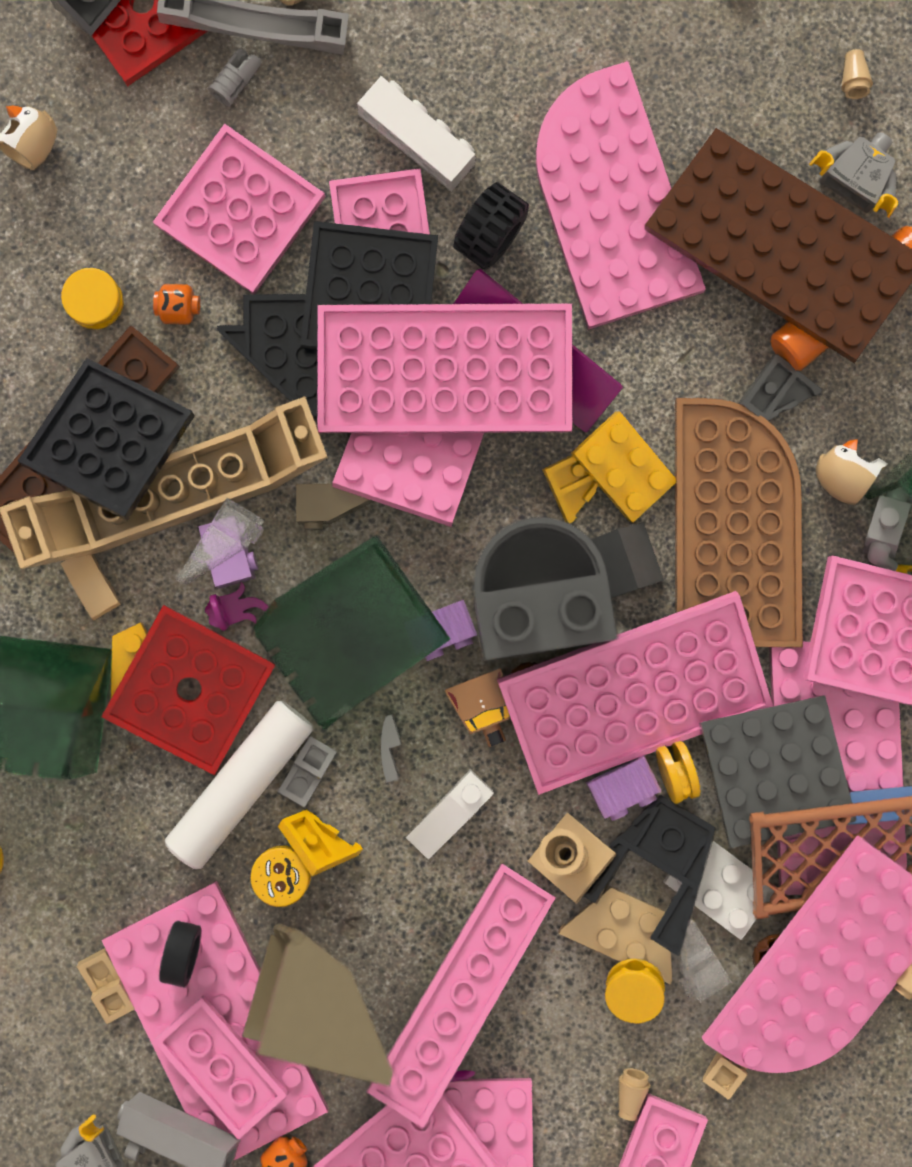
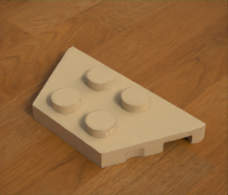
(621, 929)

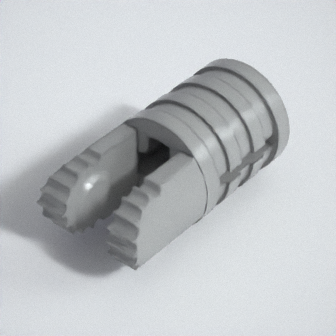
(234, 77)

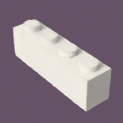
(417, 133)

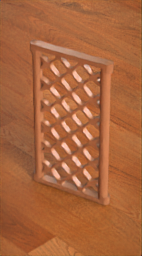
(779, 902)

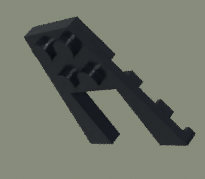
(675, 844)

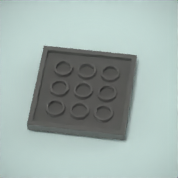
(774, 764)

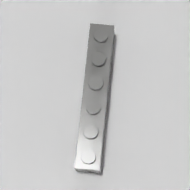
(299, 28)

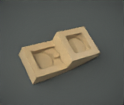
(91, 585)
(106, 986)
(724, 1075)

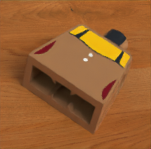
(481, 705)

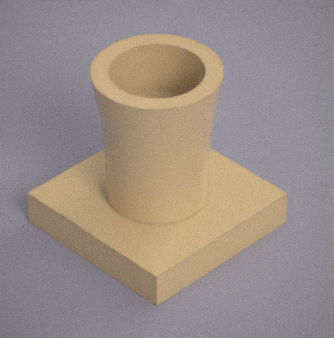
(585, 865)

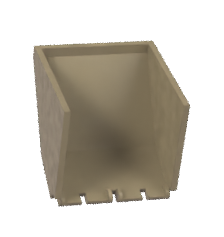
(313, 1012)

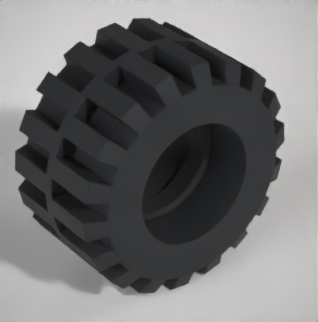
(490, 225)

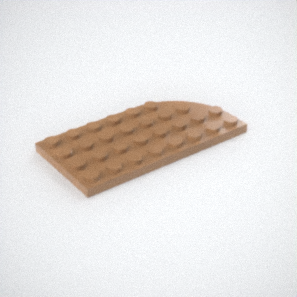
(738, 517)

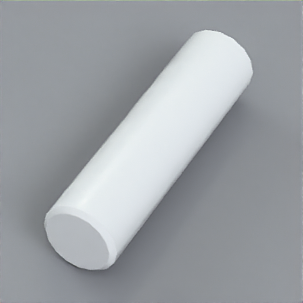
(238, 785)

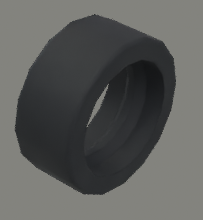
(180, 954)

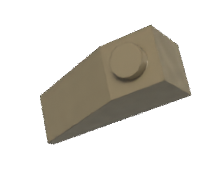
(324, 505)

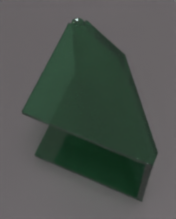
(349, 631)
(52, 706)

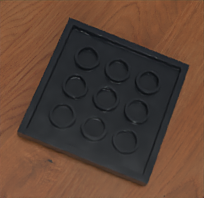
(365, 269)
(106, 438)

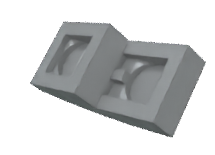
(389, 738)
(307, 772)

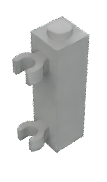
(173, 1134)

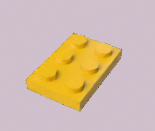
(624, 466)

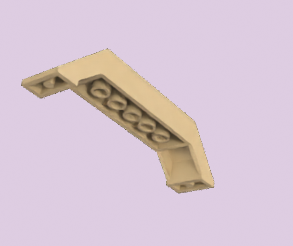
(186, 487)

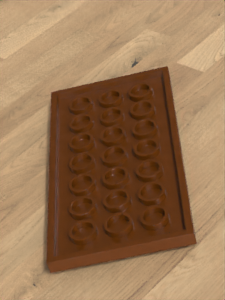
(784, 245)

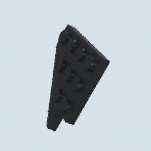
(272, 344)

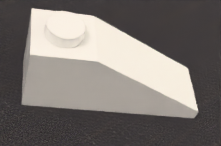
(450, 814)

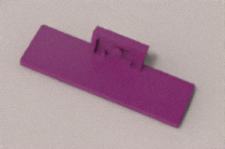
(591, 385)

